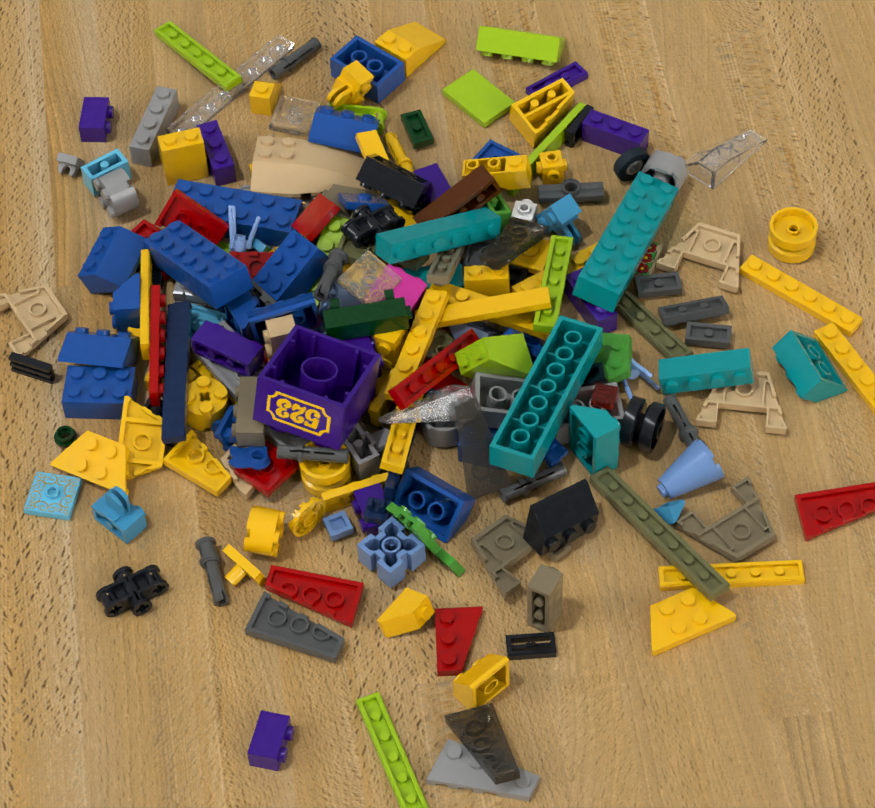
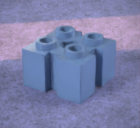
(391, 552)

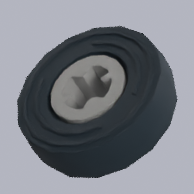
(630, 163)

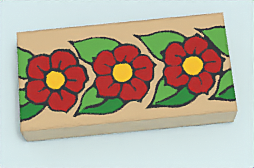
(649, 261)

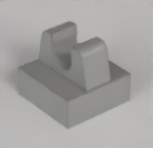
(69, 161)

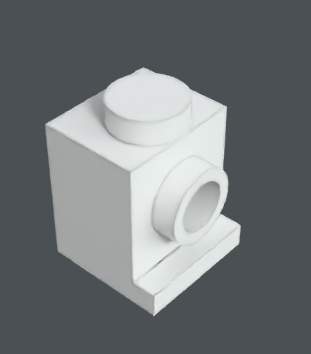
(525, 210)

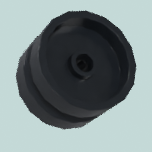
(642, 424)

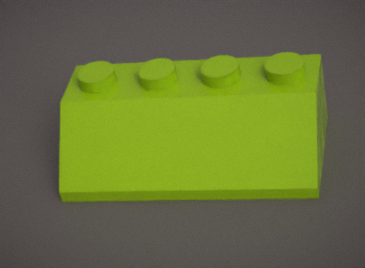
(519, 44)

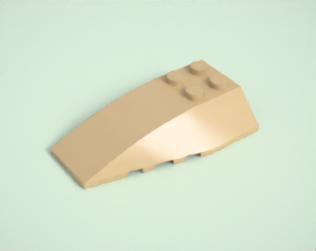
(298, 167)

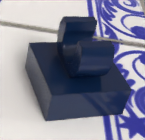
(375, 511)

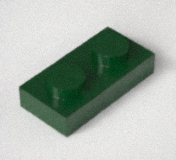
(417, 129)

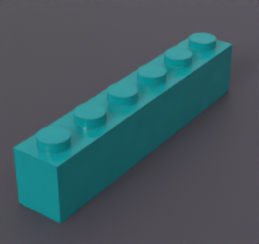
(437, 235)

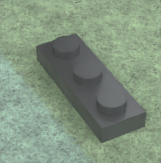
(693, 310)

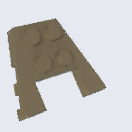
(738, 532)
(503, 546)

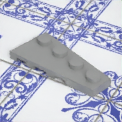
(460, 769)

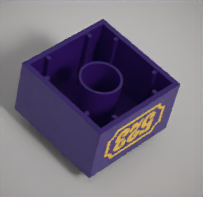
(316, 387)

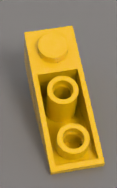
(508, 171)

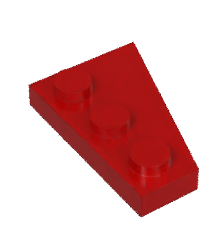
(194, 215)
(454, 637)

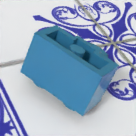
(561, 217)
(119, 515)

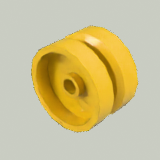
(792, 235)
(322, 476)

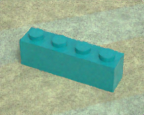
(706, 371)

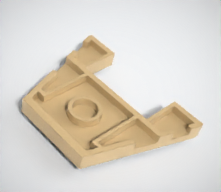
(710, 247)
(37, 313)
(748, 397)

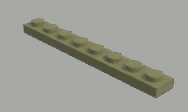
(659, 533)

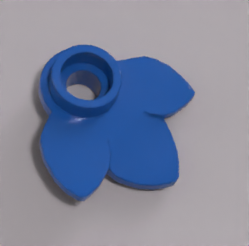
(251, 457)

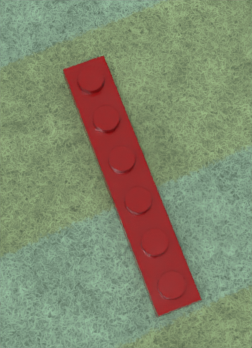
(157, 352)
(430, 372)

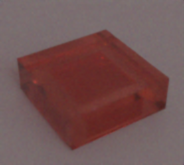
(604, 396)

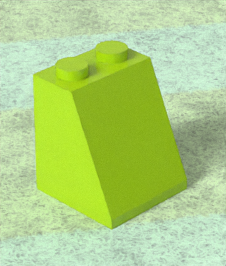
(496, 355)

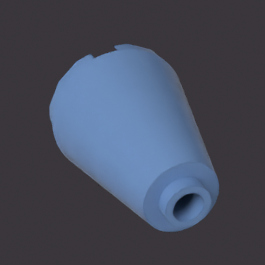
(690, 471)

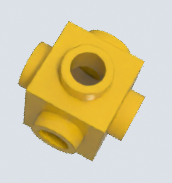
(551, 167)

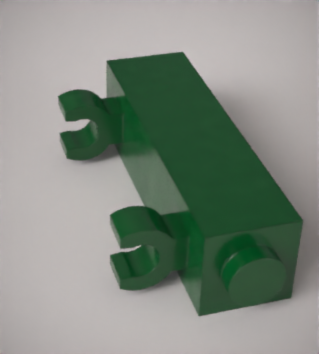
(367, 318)

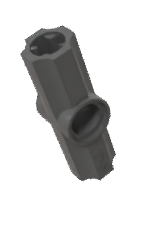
(580, 191)

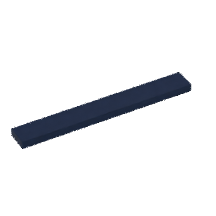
(176, 373)

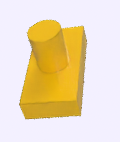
(241, 568)

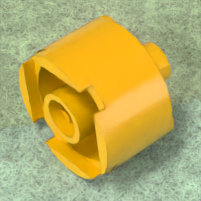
(206, 402)
(264, 530)

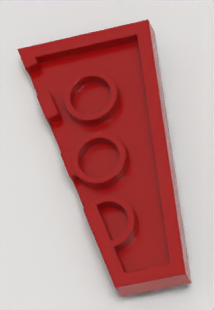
(833, 508)

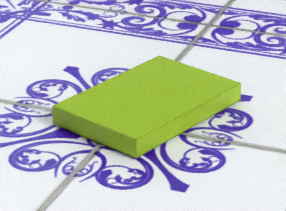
(478, 98)

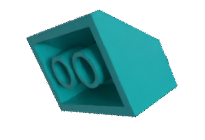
(808, 367)
(594, 438)

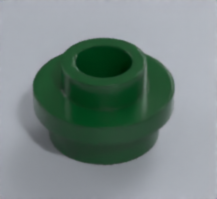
(62, 432)

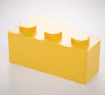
(541, 110)

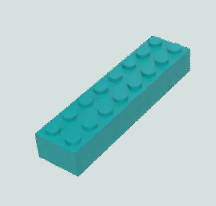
(625, 242)
(546, 396)

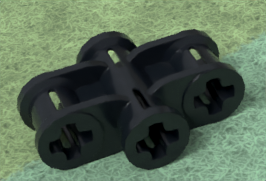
(366, 225)
(132, 591)

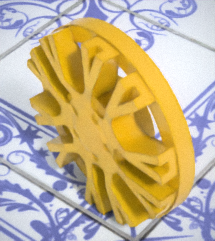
(307, 517)

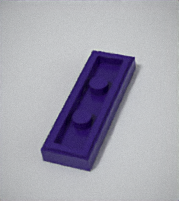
(571, 73)

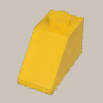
(264, 97)
(406, 613)

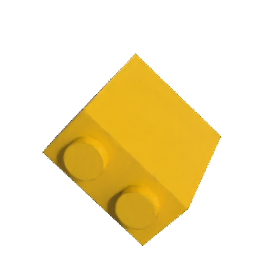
(183, 156)

